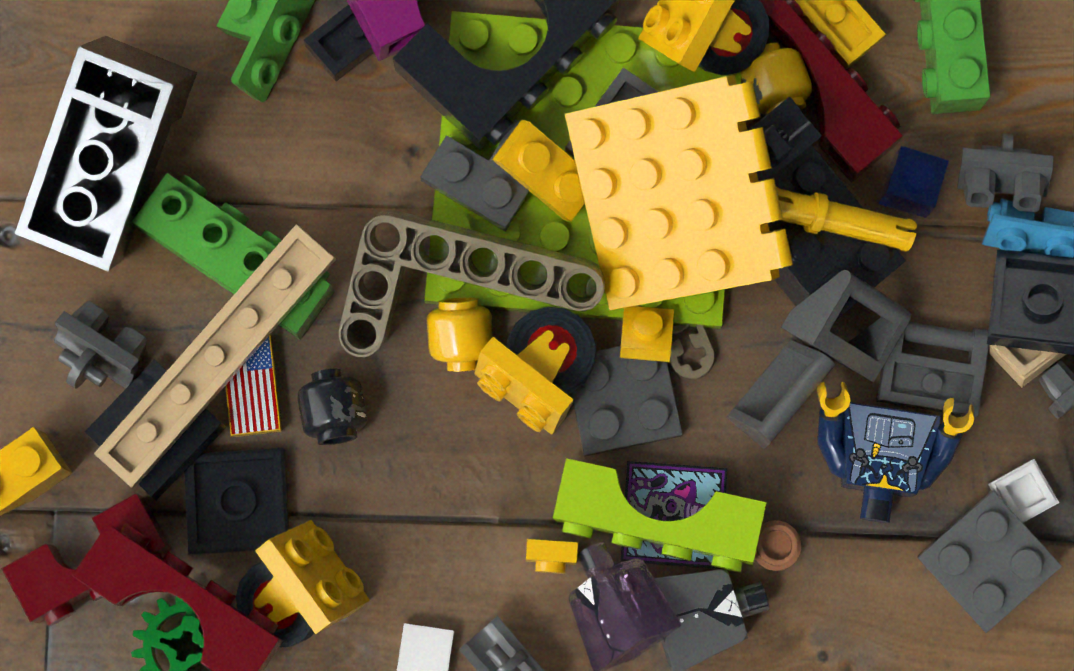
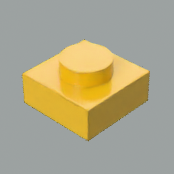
(647, 333)
(551, 555)

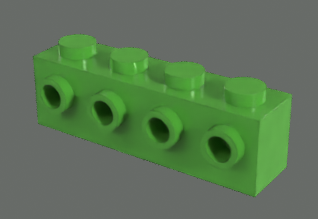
(954, 55)
(219, 243)

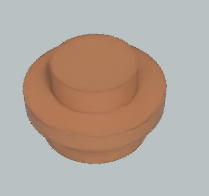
(777, 546)

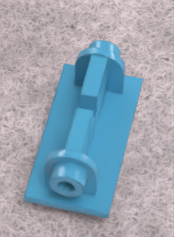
(1021, 233)

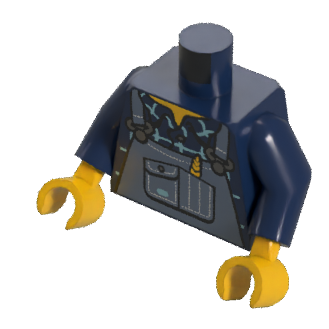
(886, 448)

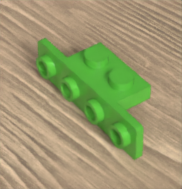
(271, 32)

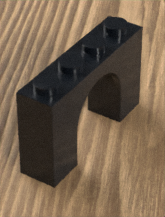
(486, 100)

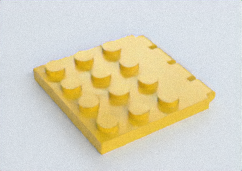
(678, 192)

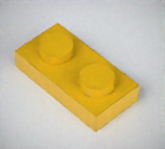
(845, 25)
(542, 169)

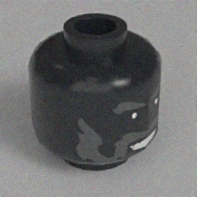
(332, 407)

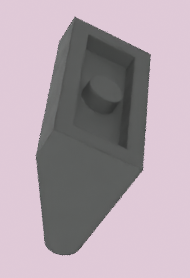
(867, 350)
(780, 392)

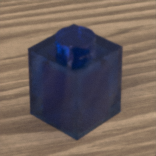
(913, 182)

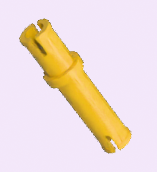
(819, 214)

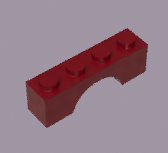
(124, 569)

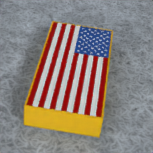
(254, 395)

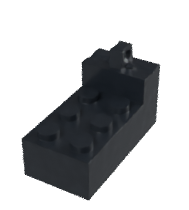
(103, 150)
(802, 170)

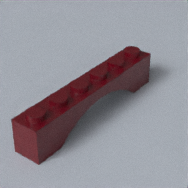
(850, 123)

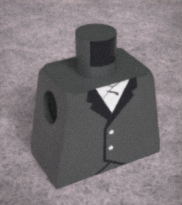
(708, 615)

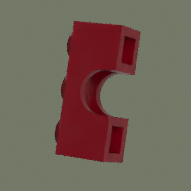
(46, 582)

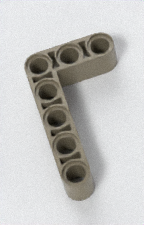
(458, 266)

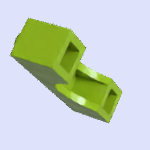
(722, 529)

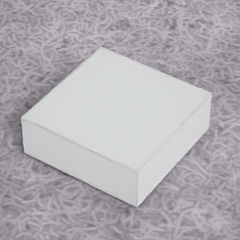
(1025, 491)
(425, 648)

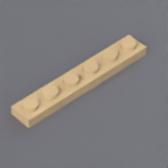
(215, 356)

